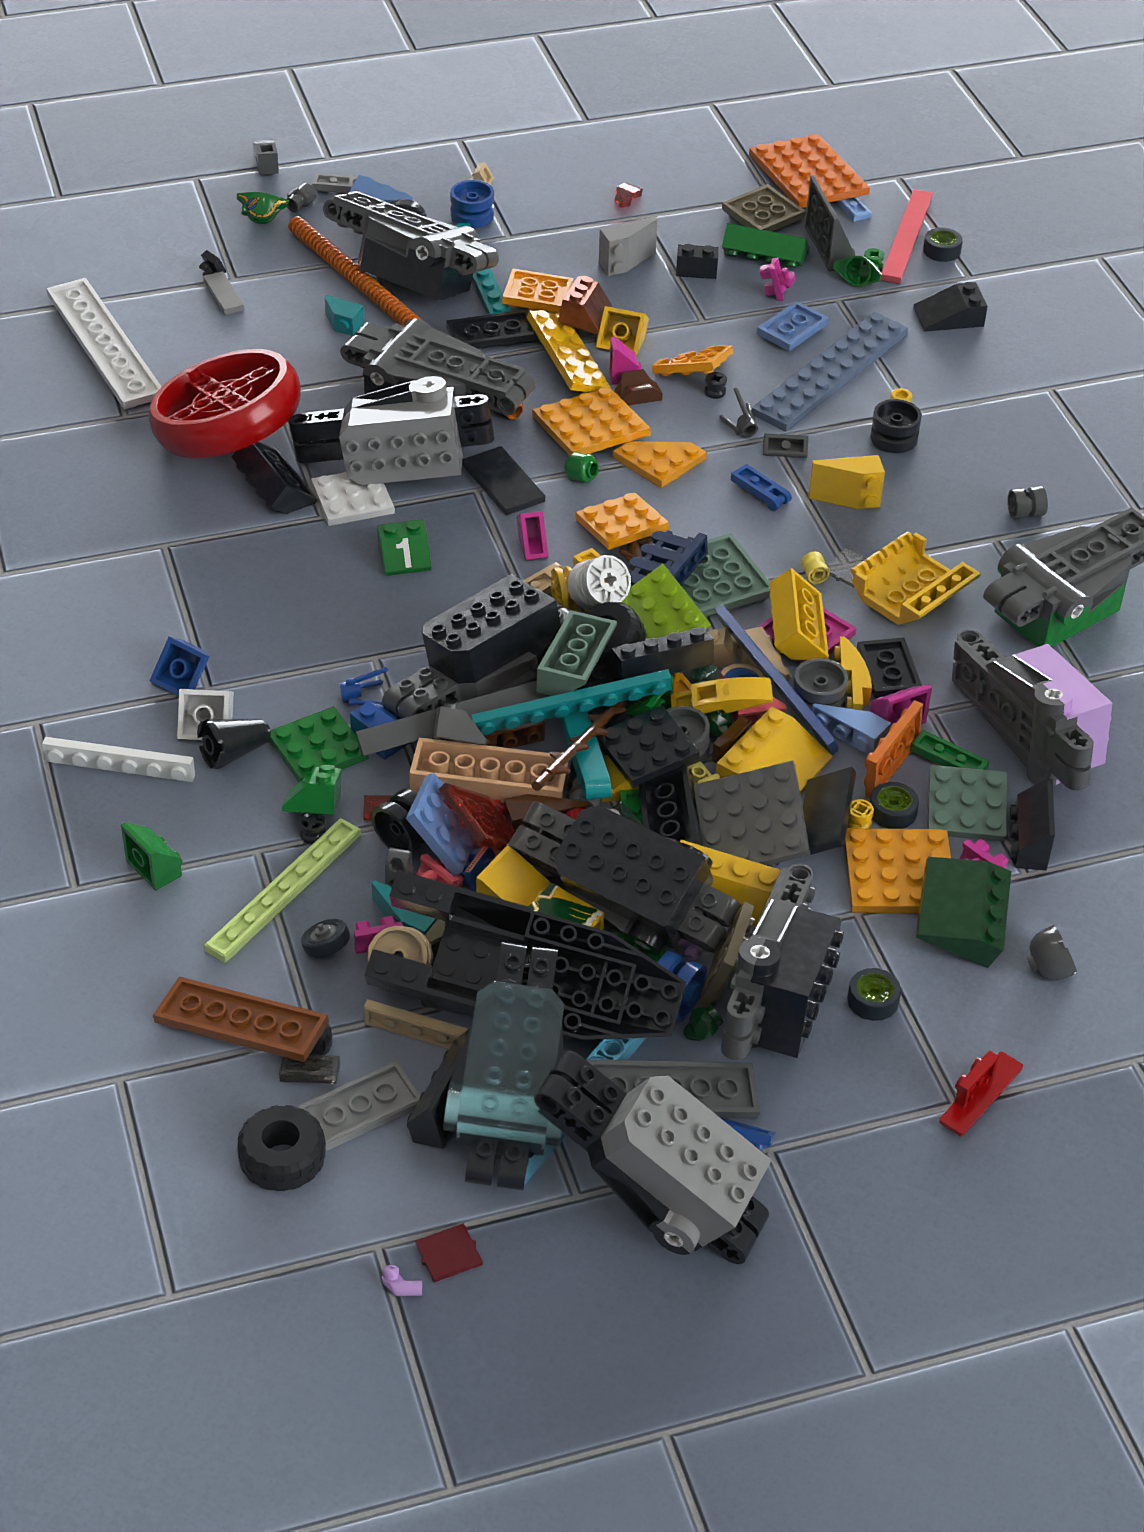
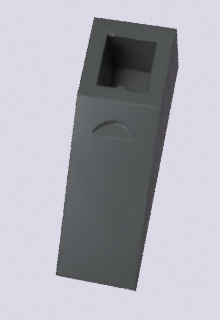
(266, 157)

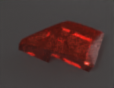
(625, 193)

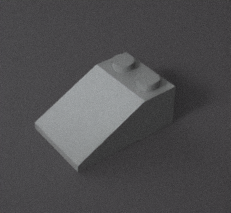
(627, 245)

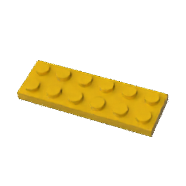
(567, 352)

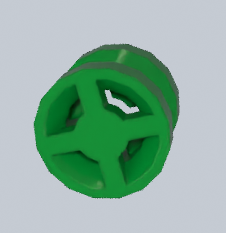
(875, 256)

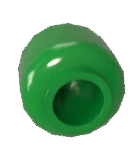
(581, 467)

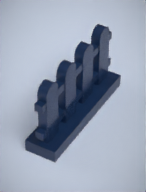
(681, 563)

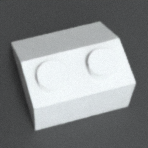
(199, 706)

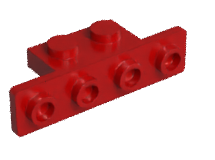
(979, 1089)

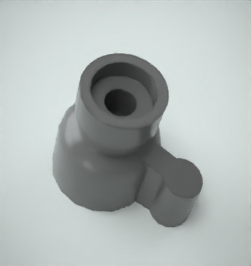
(301, 197)

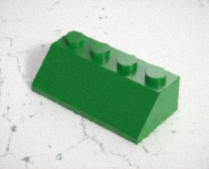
(765, 245)

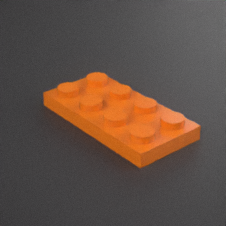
(893, 748)

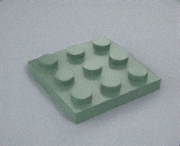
(968, 802)

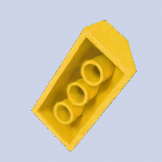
(798, 617)
(741, 878)

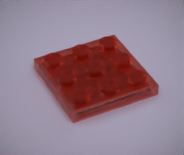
(479, 816)

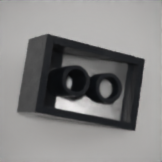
(953, 308)

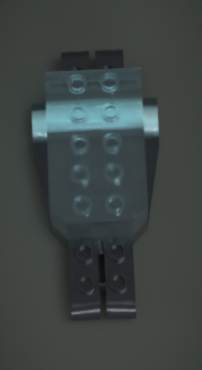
(503, 1066)

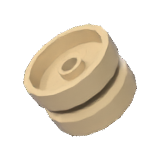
(404, 939)

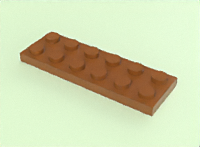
(241, 1019)

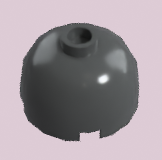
(1050, 955)

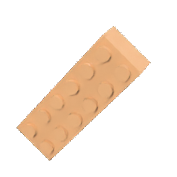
(484, 769)

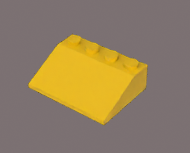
(773, 741)

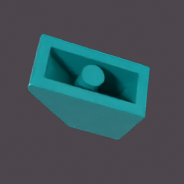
(344, 315)

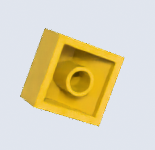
(625, 325)

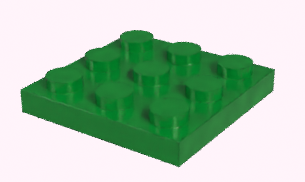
(317, 741)

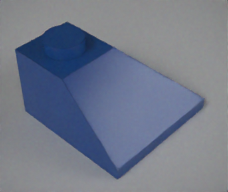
(179, 666)

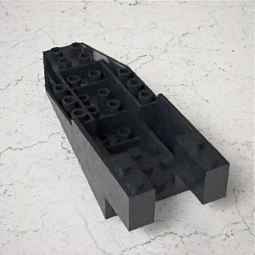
(598, 976)

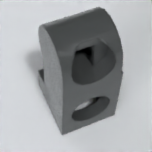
(397, 860)

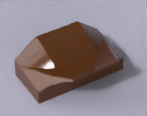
(638, 388)
(729, 738)

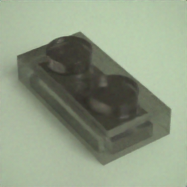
(315, 1069)

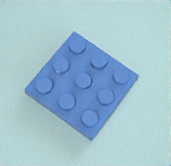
(439, 826)

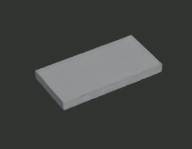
(363, 1104)

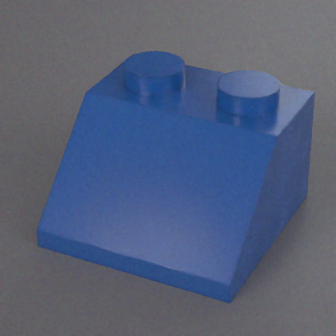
(371, 715)

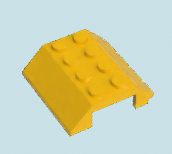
(906, 581)

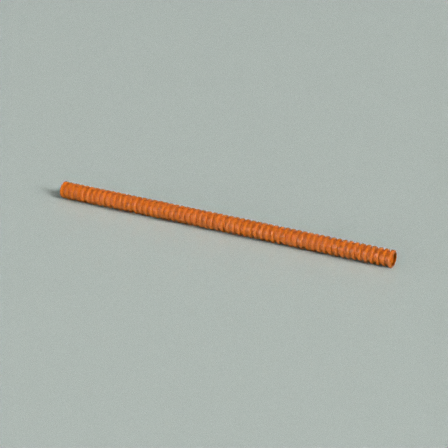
(357, 277)

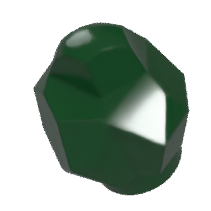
(719, 722)
(702, 1023)

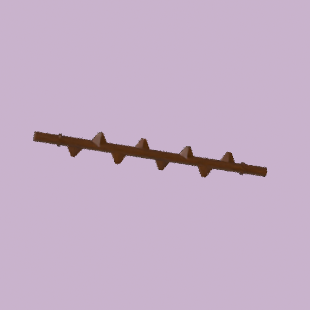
(578, 744)

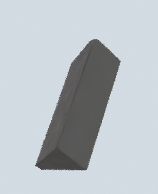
(785, 445)

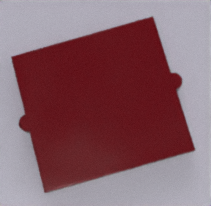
(448, 1252)

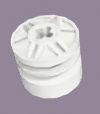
(588, 585)

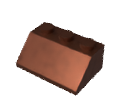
(584, 305)

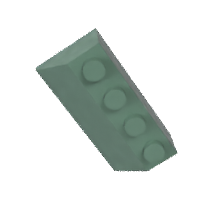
(573, 653)

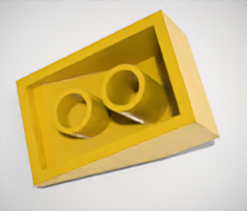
(848, 481)

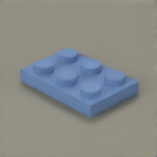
(792, 326)

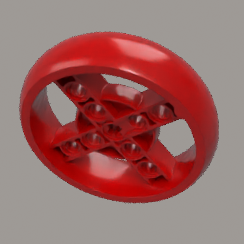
(225, 403)

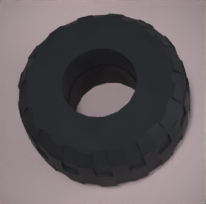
(628, 628)
(284, 1168)

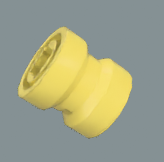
(815, 567)

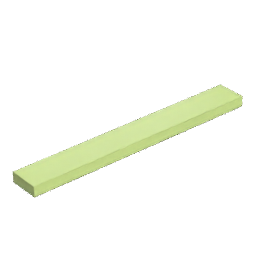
(282, 890)

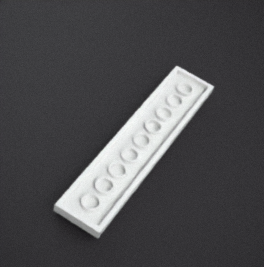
(104, 342)

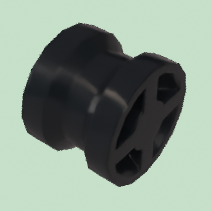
(715, 385)
(311, 827)

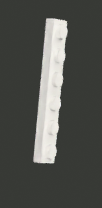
(119, 759)

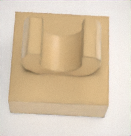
(482, 173)

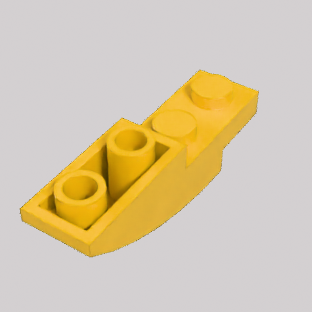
(859, 679)
(726, 694)

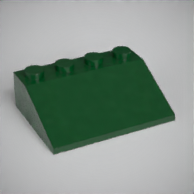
(964, 907)

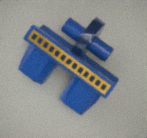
(478, 860)

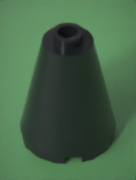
(230, 739)

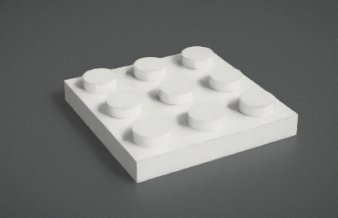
(347, 501)

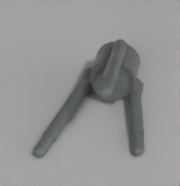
(746, 422)

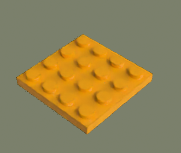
(591, 422)
(889, 867)

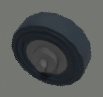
(325, 938)

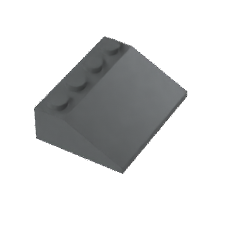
(825, 227)

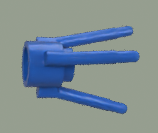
(352, 687)

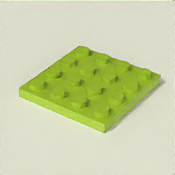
(664, 605)

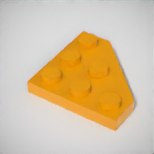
(689, 362)
(660, 460)

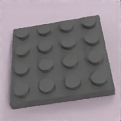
(754, 815)

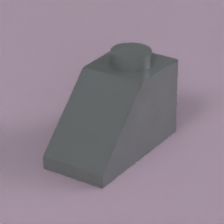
(456, 726)

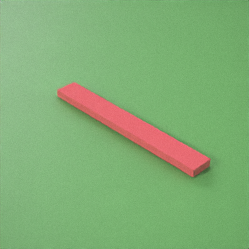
(906, 236)

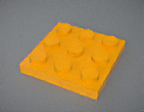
(536, 290)
(621, 520)

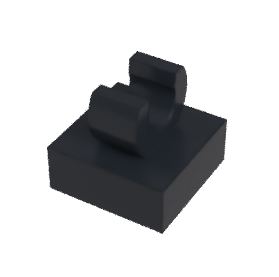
(211, 264)

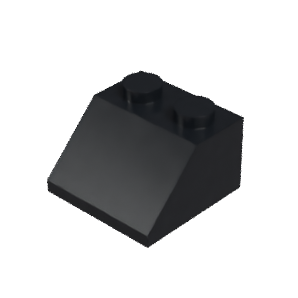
(697, 261)

